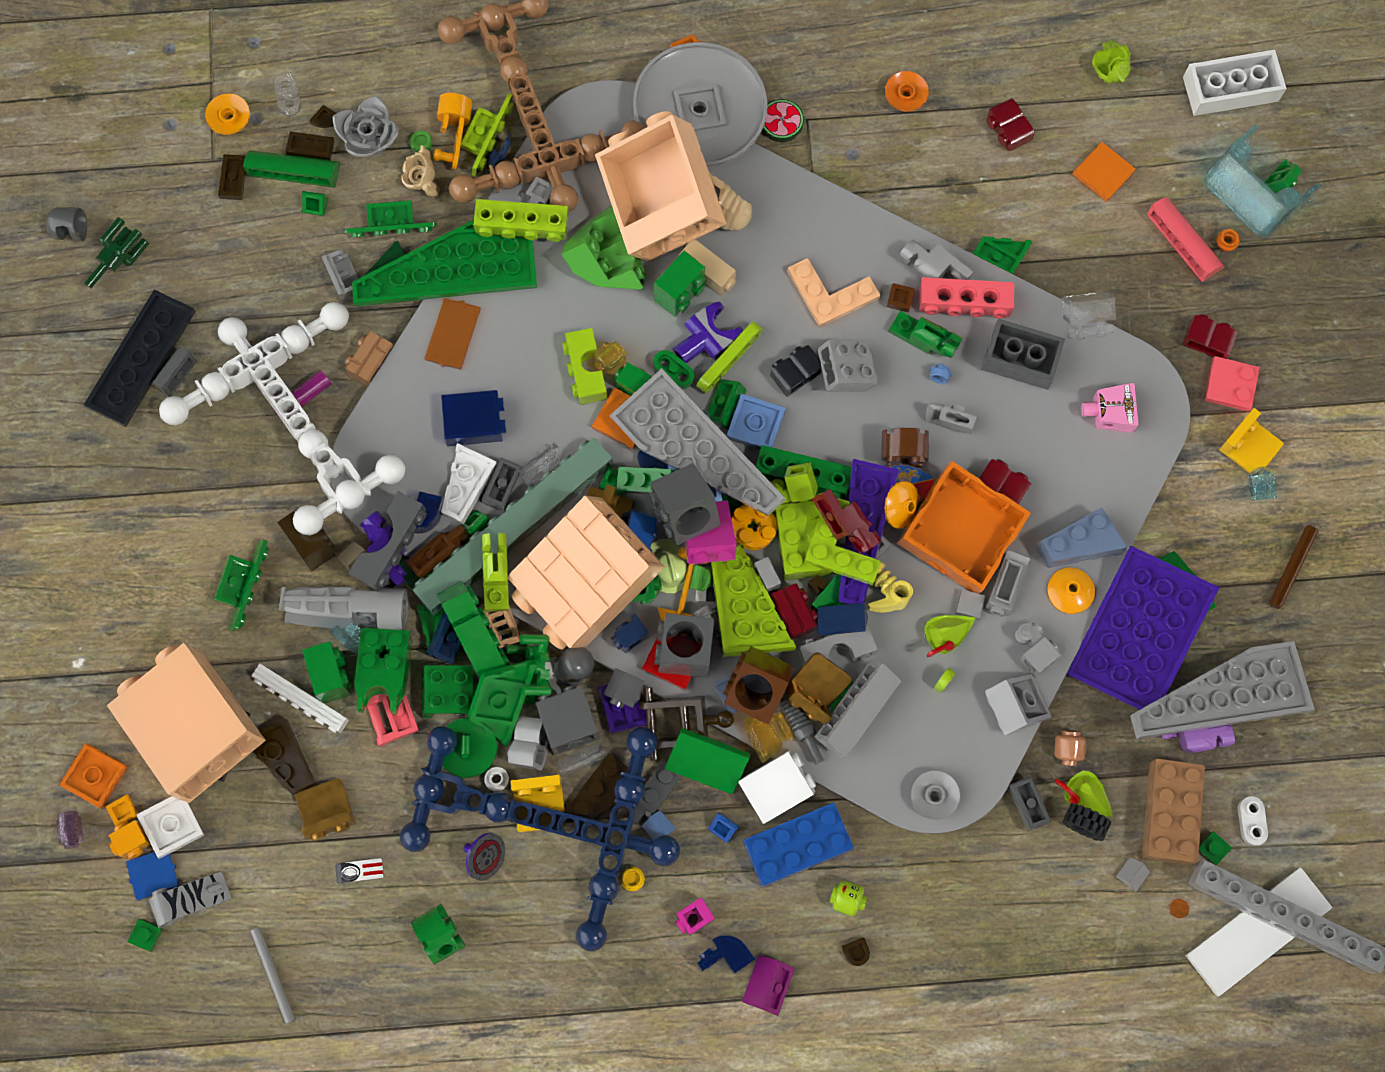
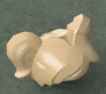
(417, 166)

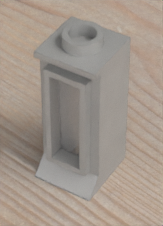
(1007, 583)

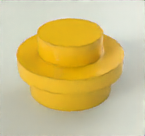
(632, 879)

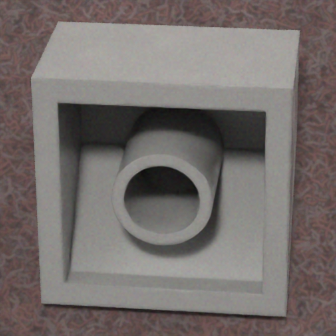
(1017, 704)

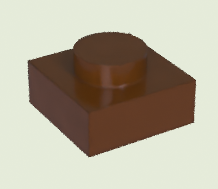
(900, 297)

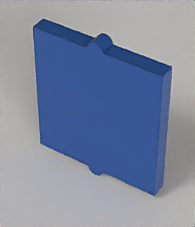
(151, 874)

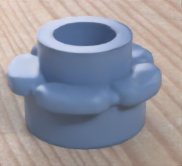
(940, 373)

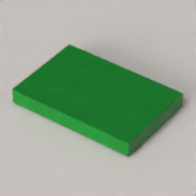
(707, 761)

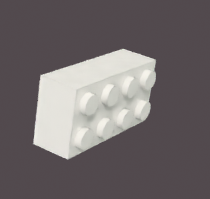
(1234, 82)

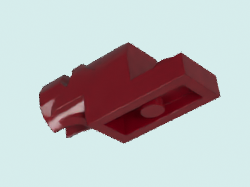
(846, 521)

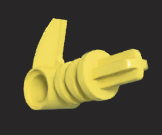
(889, 589)

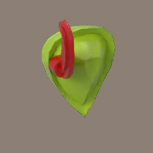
(946, 632)
(1086, 791)

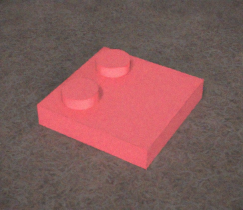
(1231, 383)

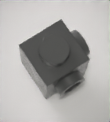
(624, 689)

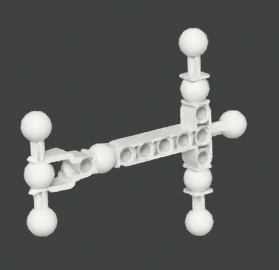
(311, 442)

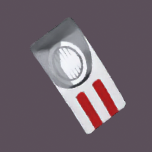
(359, 870)

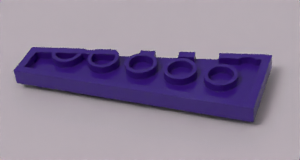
(869, 489)

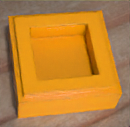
(122, 810)

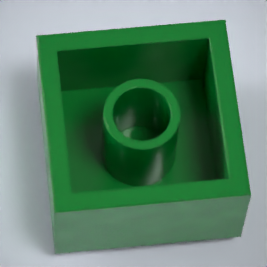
(680, 284)
(327, 673)

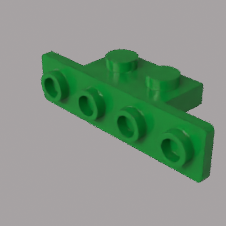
(390, 216)
(237, 582)

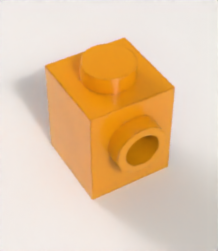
(128, 840)

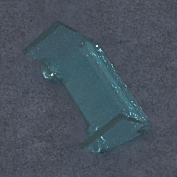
(1248, 195)

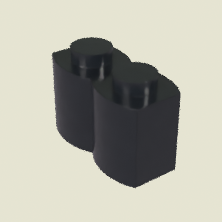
(796, 370)

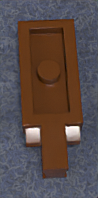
(436, 551)

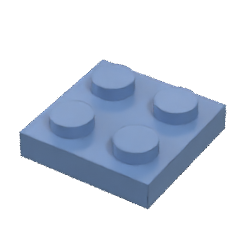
(755, 422)

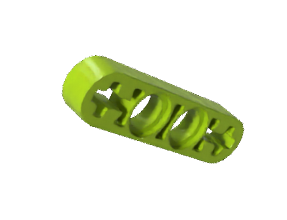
(729, 357)

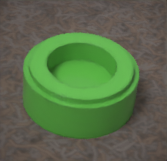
(420, 138)

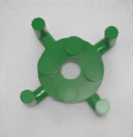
(540, 680)

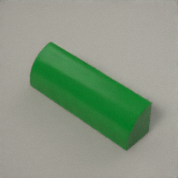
(291, 168)

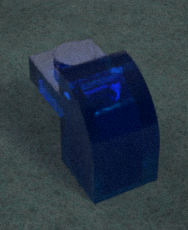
(433, 512)
(731, 950)

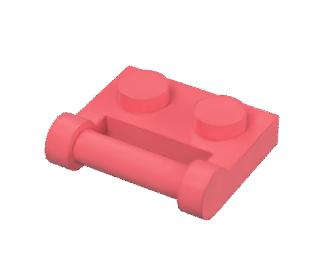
(402, 723)

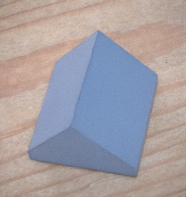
(658, 825)

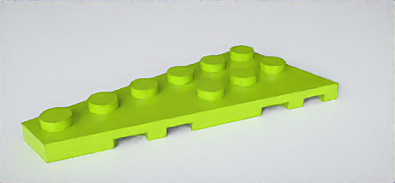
(745, 609)

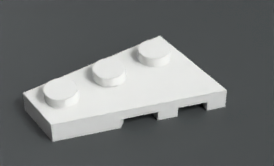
(467, 482)

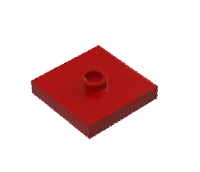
(681, 647)

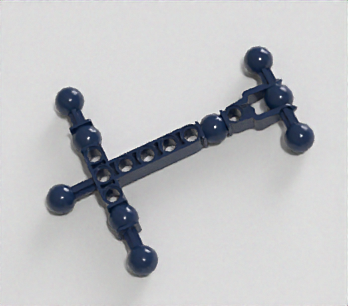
(501, 807)

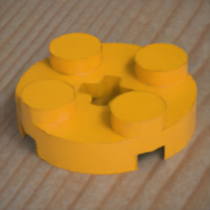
(746, 536)

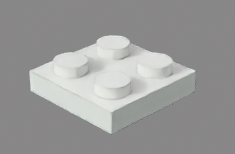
(170, 826)

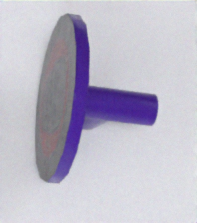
(484, 856)

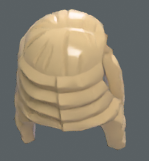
(735, 210)

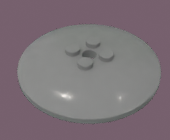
(710, 78)

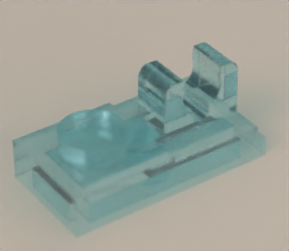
(348, 636)

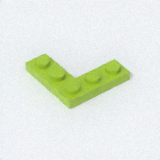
(827, 556)

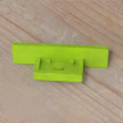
(482, 132)

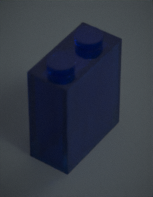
(473, 418)

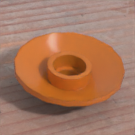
(908, 83)

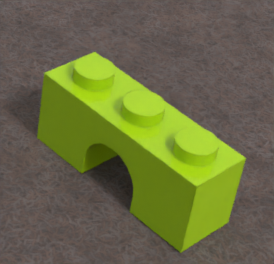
(588, 385)

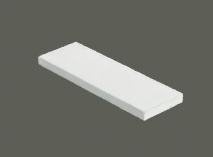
(1248, 941)

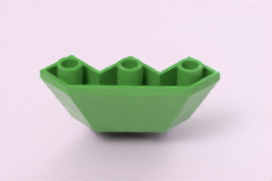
(601, 256)

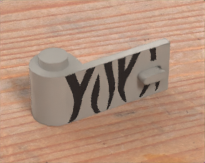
(187, 899)

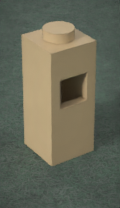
(717, 272)

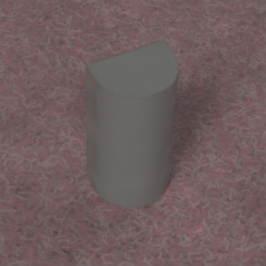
(174, 371)
(501, 484)
(1029, 804)

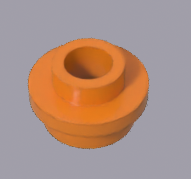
(1230, 235)

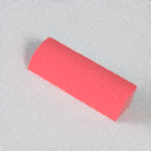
(1184, 239)

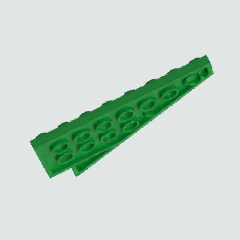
(451, 267)

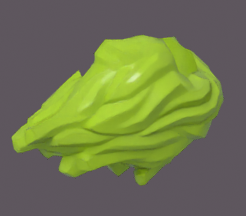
(1112, 62)

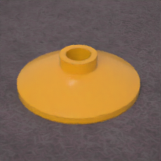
(225, 106)
(901, 504)
(1063, 598)

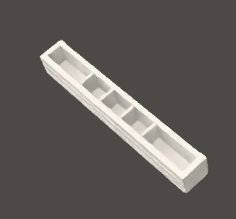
(300, 699)

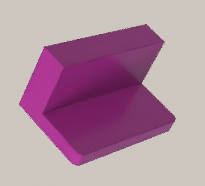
(768, 985)

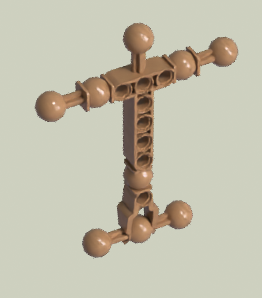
(514, 72)

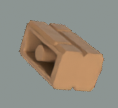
(368, 358)

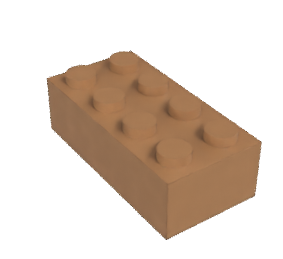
(1173, 812)

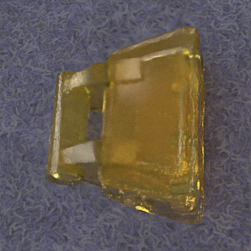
(764, 736)

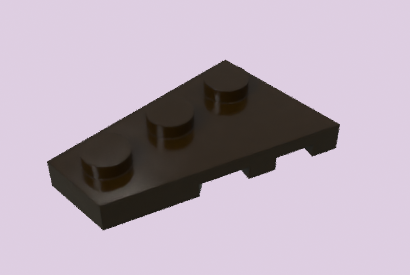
(284, 757)
(598, 792)

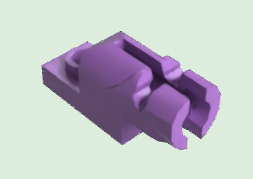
(1204, 739)

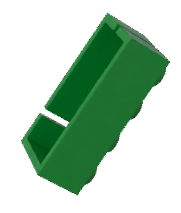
(470, 626)

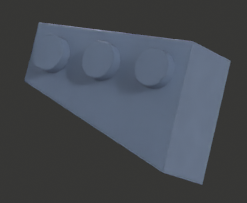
(1083, 540)

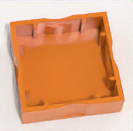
(963, 528)

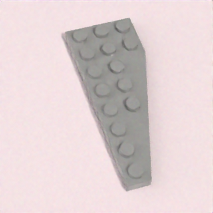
(679, 433)
(1247, 688)

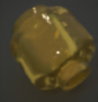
(610, 357)

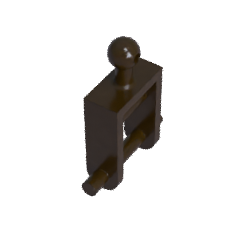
(682, 703)

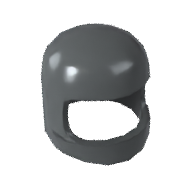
(67, 220)
(574, 664)

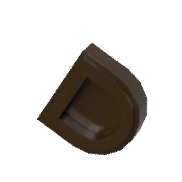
(856, 952)

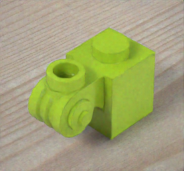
(799, 484)

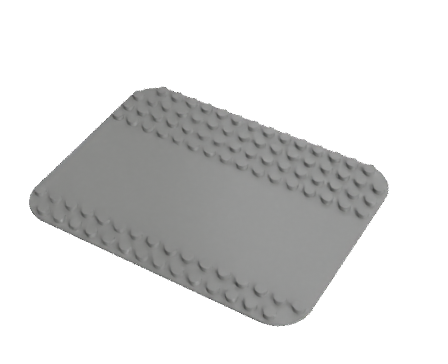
(846, 240)

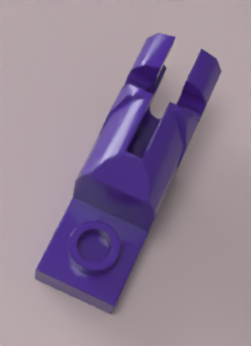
(381, 536)

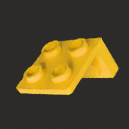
(1251, 444)
(538, 791)

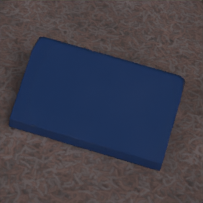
(842, 619)
(444, 641)

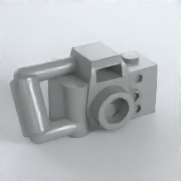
(951, 418)

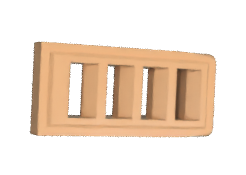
(509, 619)

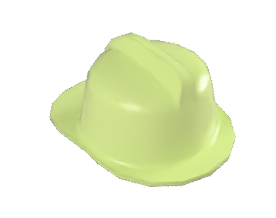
(675, 568)

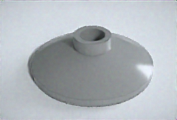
(946, 789)

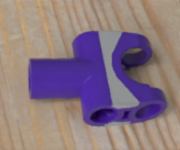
(705, 335)

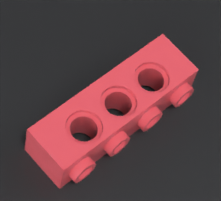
(1000, 292)

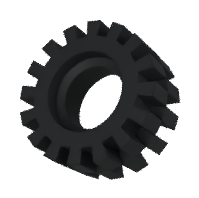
(1086, 822)

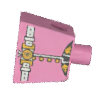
(1114, 408)

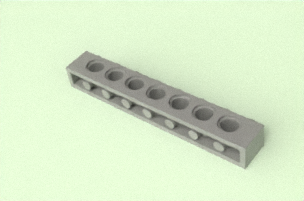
(1288, 917)

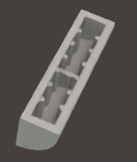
(858, 708)

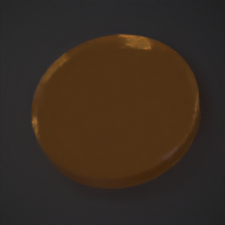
(1179, 908)

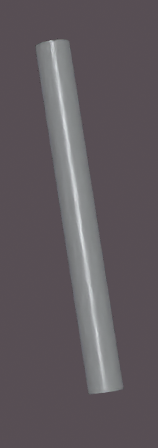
(272, 975)

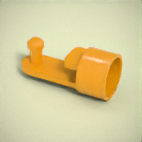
(454, 111)

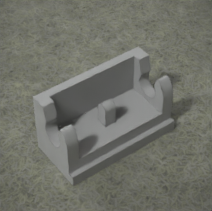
(341, 273)

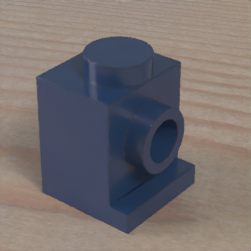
(629, 634)

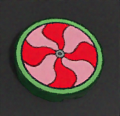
(783, 120)

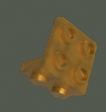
(817, 687)
(324, 810)

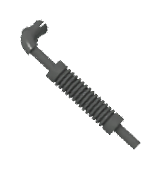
(798, 720)

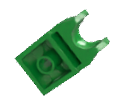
(386, 674)

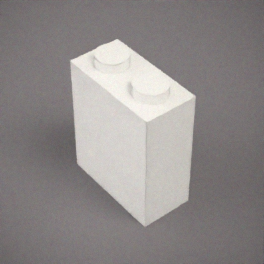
(777, 786)

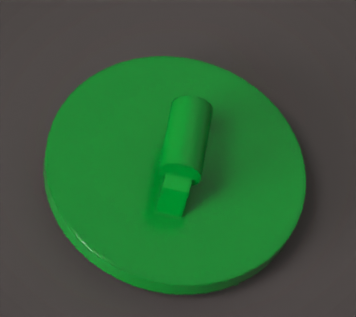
(474, 750)

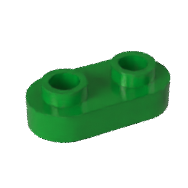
(675, 368)

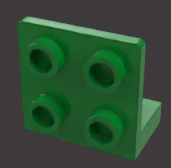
(446, 690)

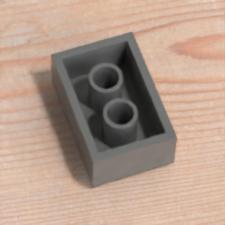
(1023, 354)

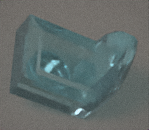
(1262, 484)

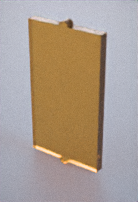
(452, 333)

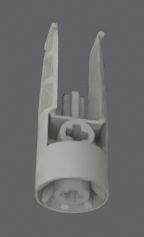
(341, 605)

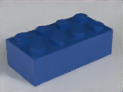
(798, 845)

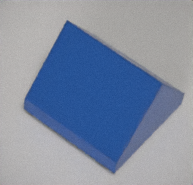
(723, 827)

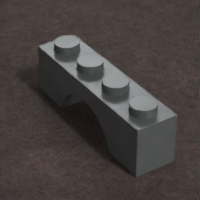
(374, 567)

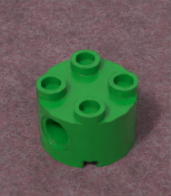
(437, 934)

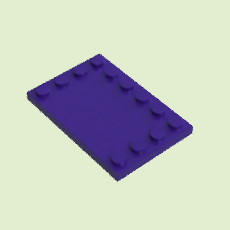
(1142, 629)

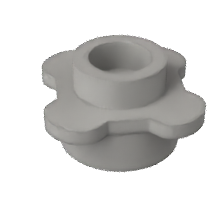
(704, 612)

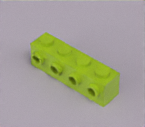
(521, 219)

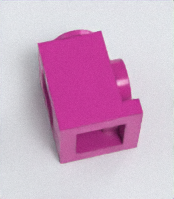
(698, 908)

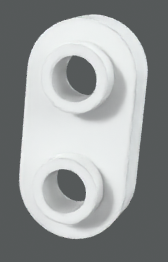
(1250, 821)

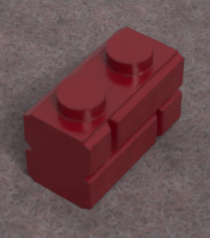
(794, 611)

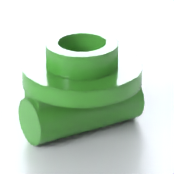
(700, 579)

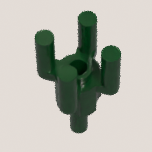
(117, 250)

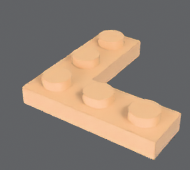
(832, 307)

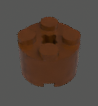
(905, 446)

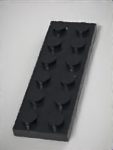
(139, 358)

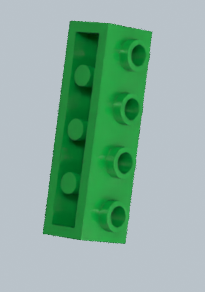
(828, 475)

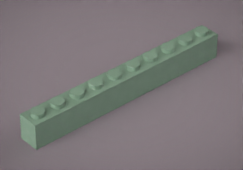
(518, 521)

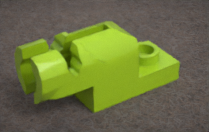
(495, 574)

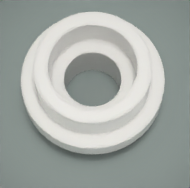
(496, 787)

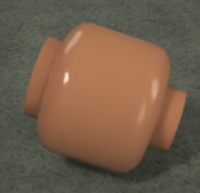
(1070, 747)

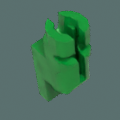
(925, 335)

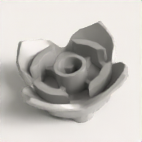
(370, 116)

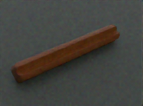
(1293, 567)

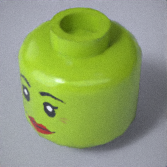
(848, 898)

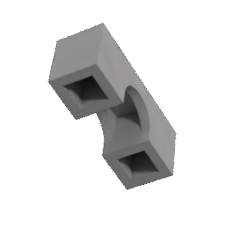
(857, 644)

